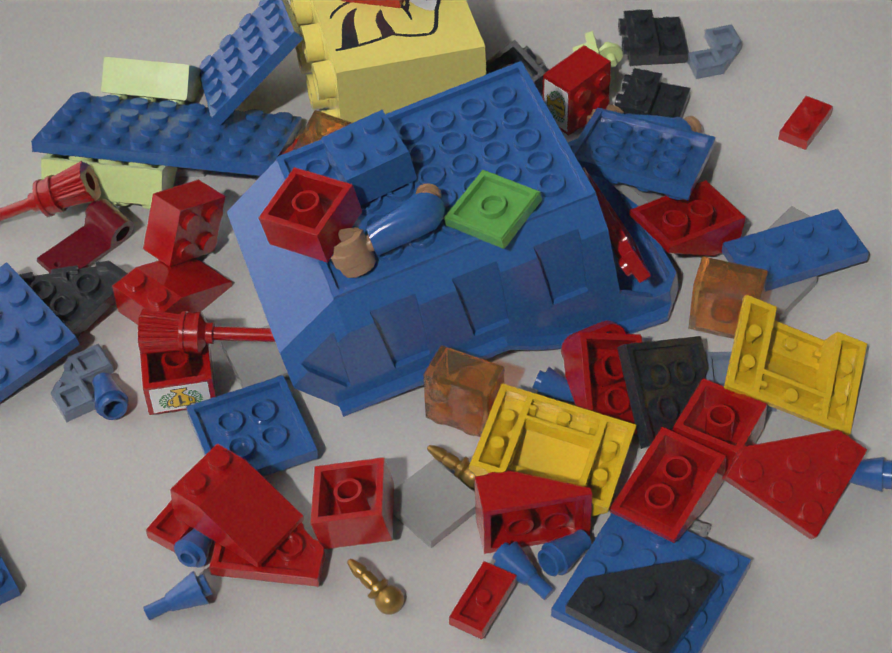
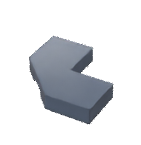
(724, 48)
(70, 392)

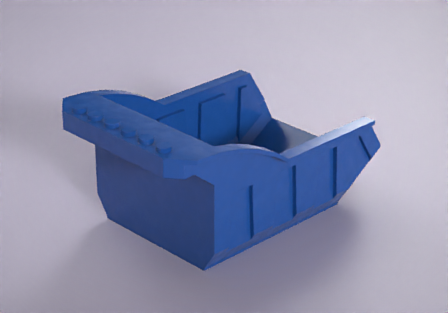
(555, 277)

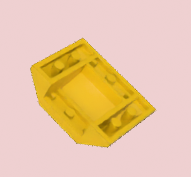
(795, 369)
(554, 443)

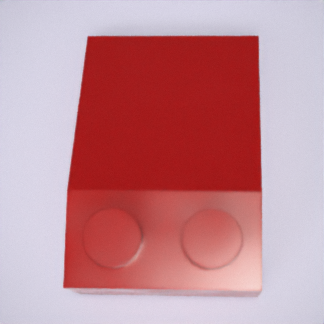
(691, 225)
(172, 289)
(597, 374)
(670, 485)
(234, 506)
(528, 509)

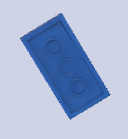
(799, 249)

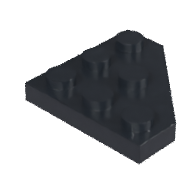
(77, 294)
(661, 381)
(645, 606)

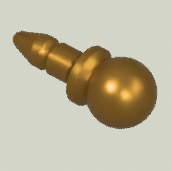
(452, 462)
(387, 597)

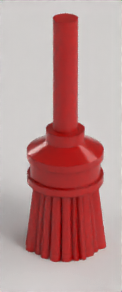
(58, 192)
(188, 332)

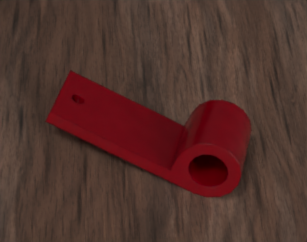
(102, 232)

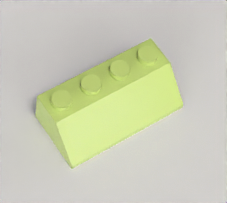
(118, 180)

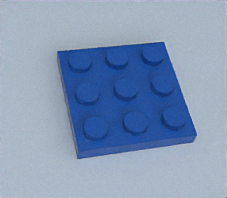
(257, 425)

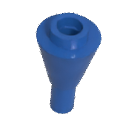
(552, 386)
(193, 549)
(514, 560)
(188, 593)

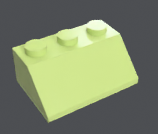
(150, 80)

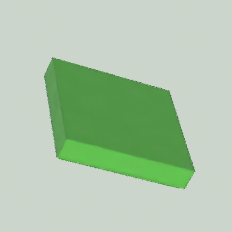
(493, 209)

